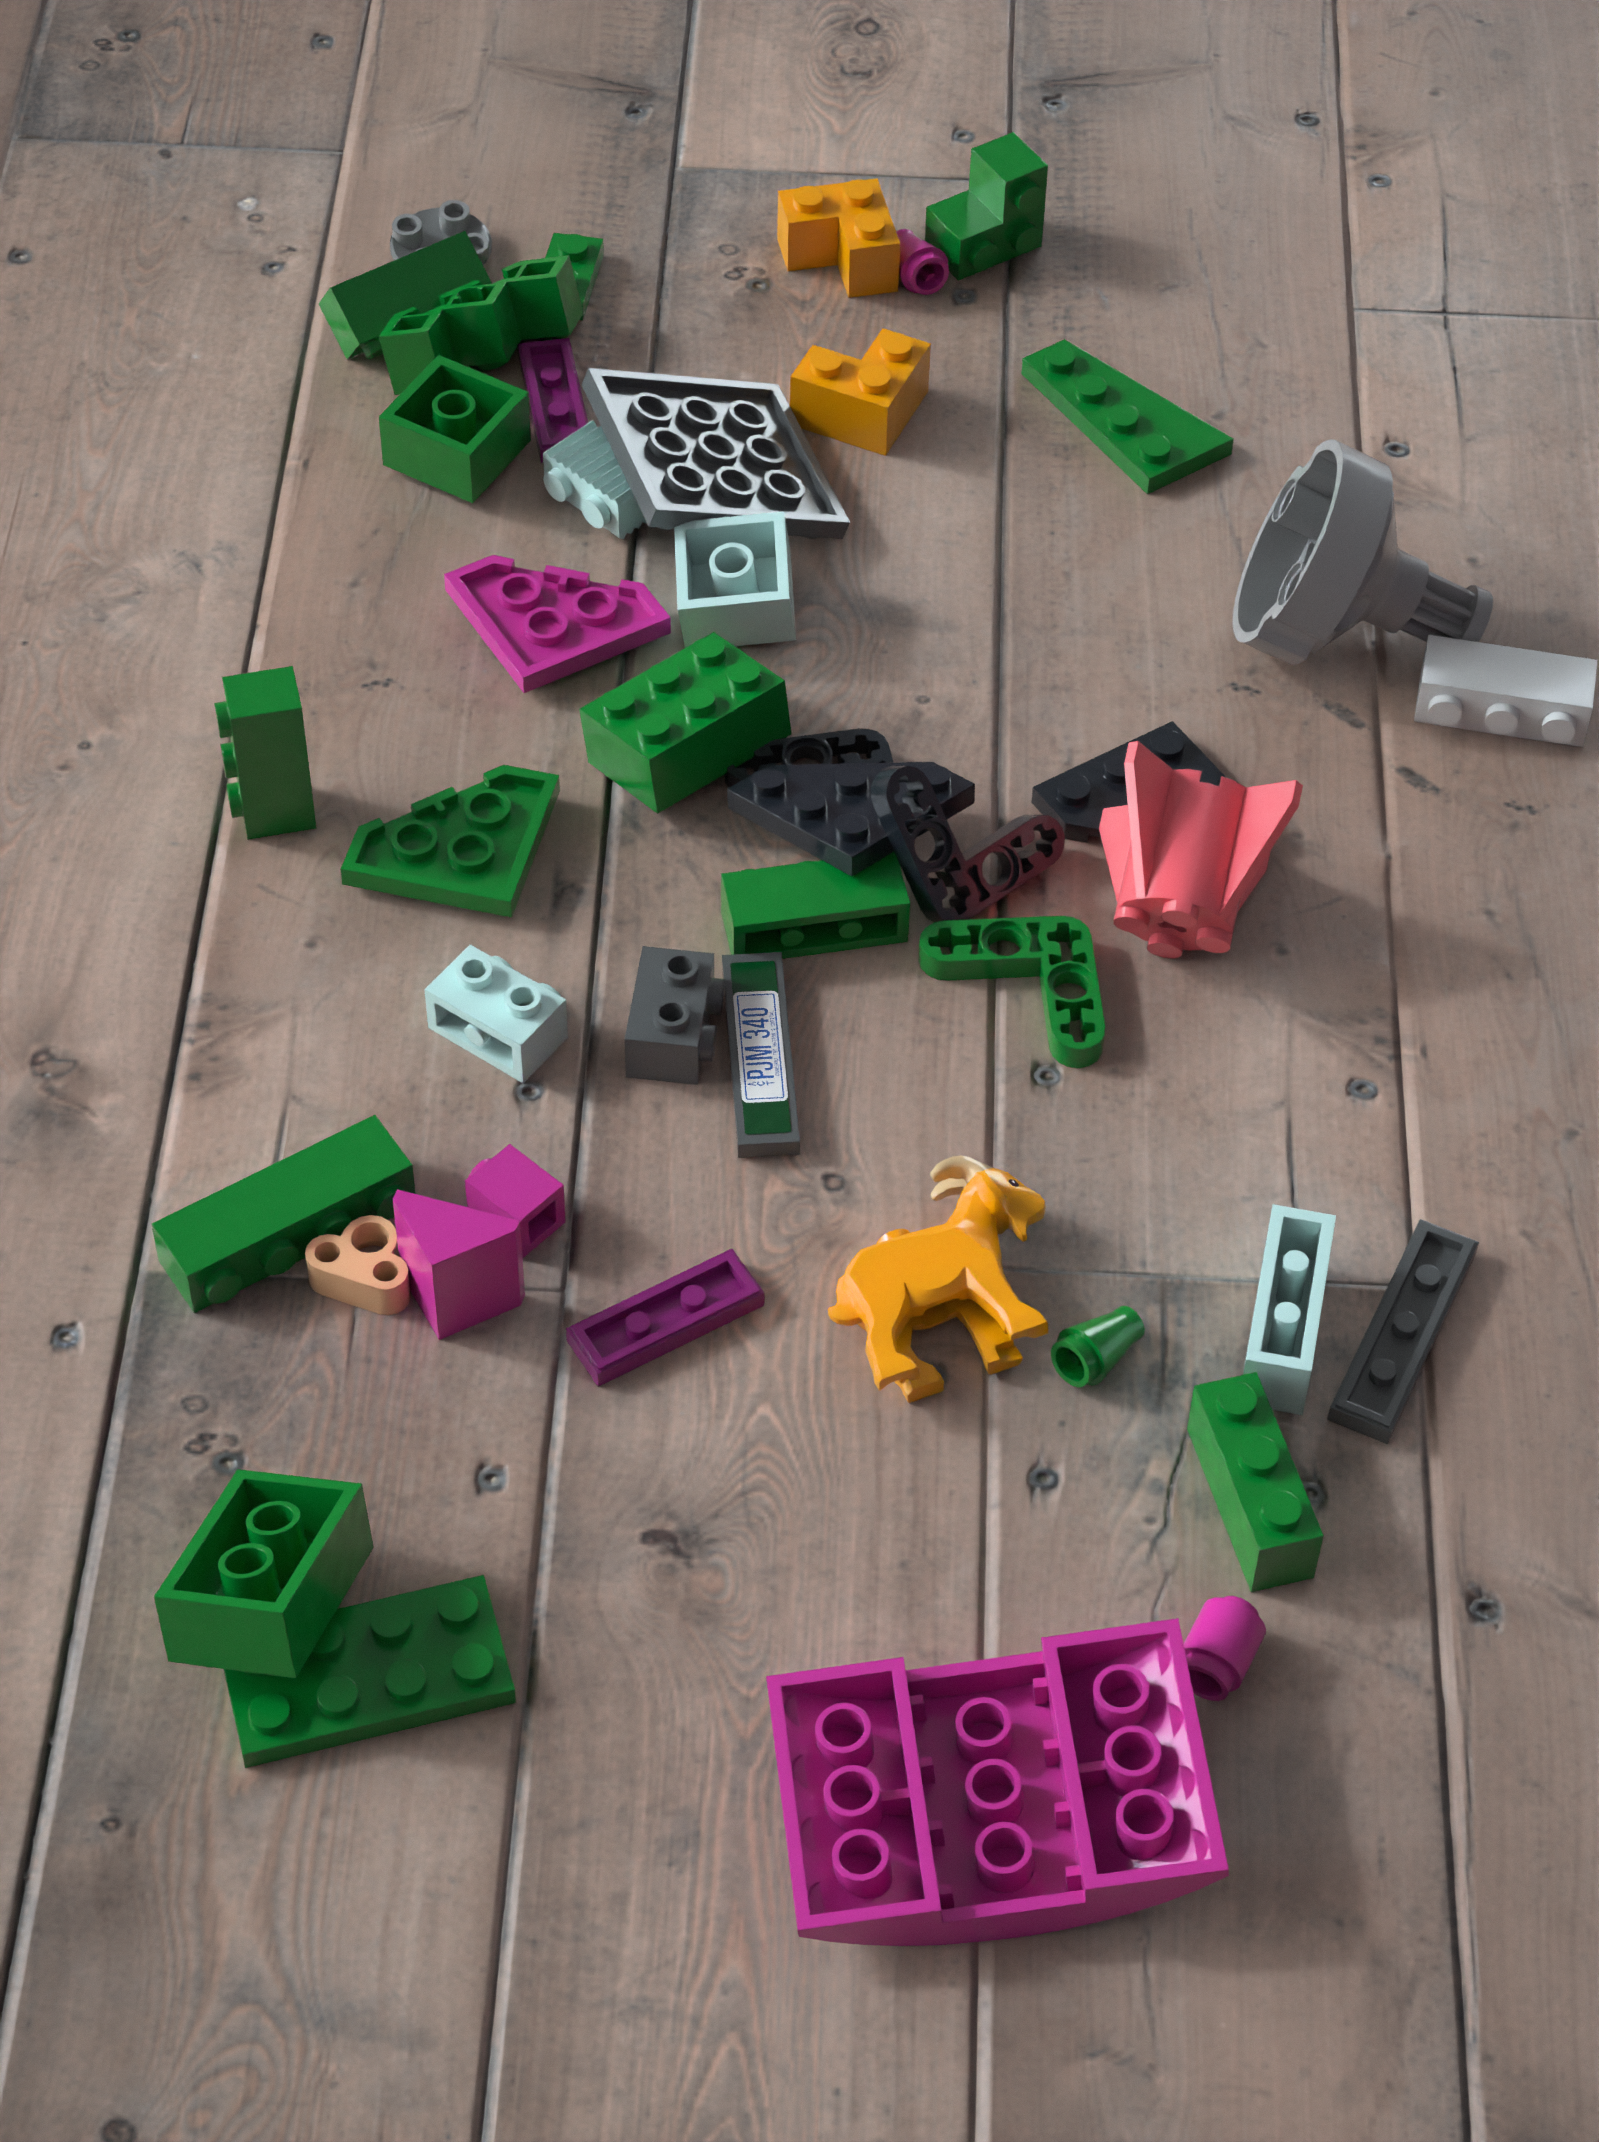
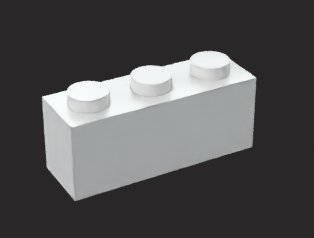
(1506, 690)

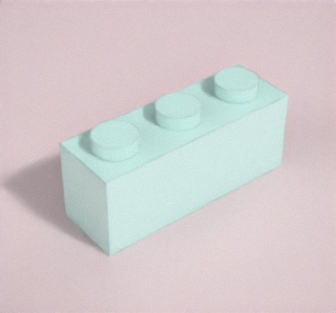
(1289, 1304)

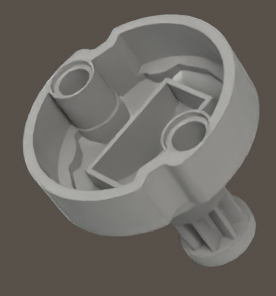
(1336, 561)

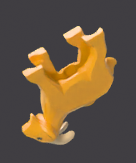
(941, 1275)

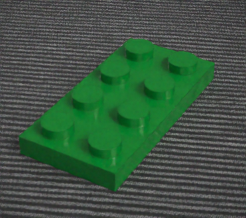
(379, 1673)

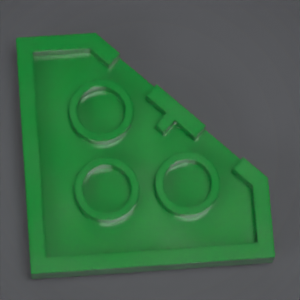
(461, 845)

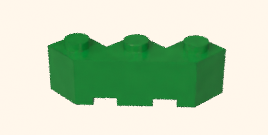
(484, 322)

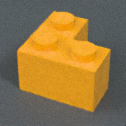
(844, 228)
(865, 398)

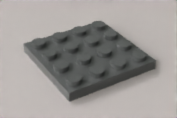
(712, 451)

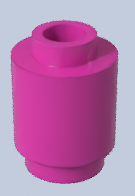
(1222, 1646)

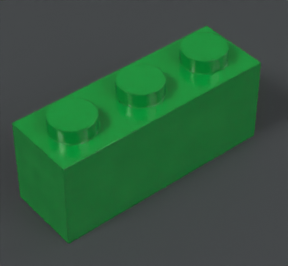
(365, 304)
(266, 752)
(814, 908)
(1254, 1482)

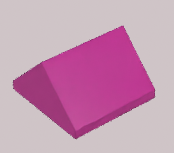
(458, 1261)

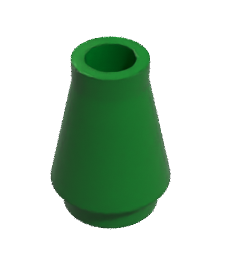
(1093, 1348)

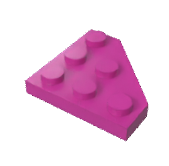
(554, 618)

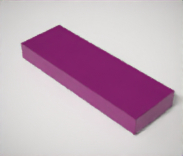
(553, 391)
(665, 1317)

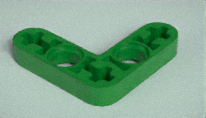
(1037, 957)

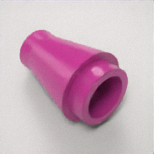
(921, 265)

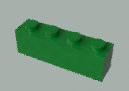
(273, 1215)

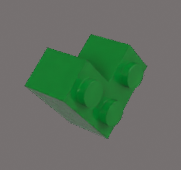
(998, 213)

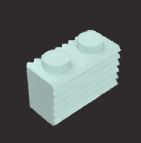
(590, 478)

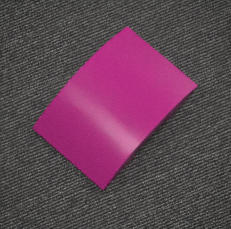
(995, 1790)

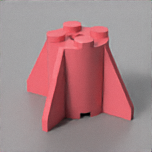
(1188, 852)

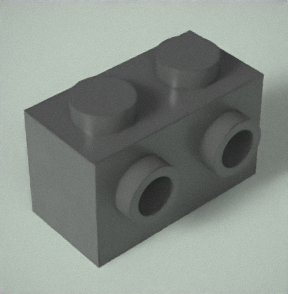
(671, 1015)

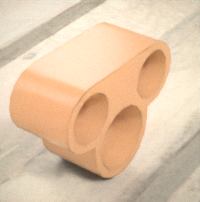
(358, 1278)

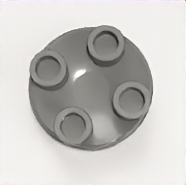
(432, 225)

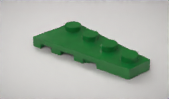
(1124, 419)

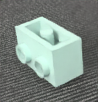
(497, 1013)

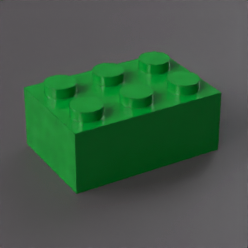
(685, 721)
(264, 1573)

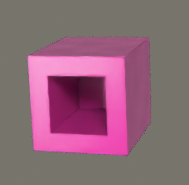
(518, 1190)

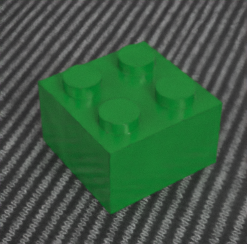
(455, 428)

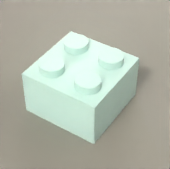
(735, 579)

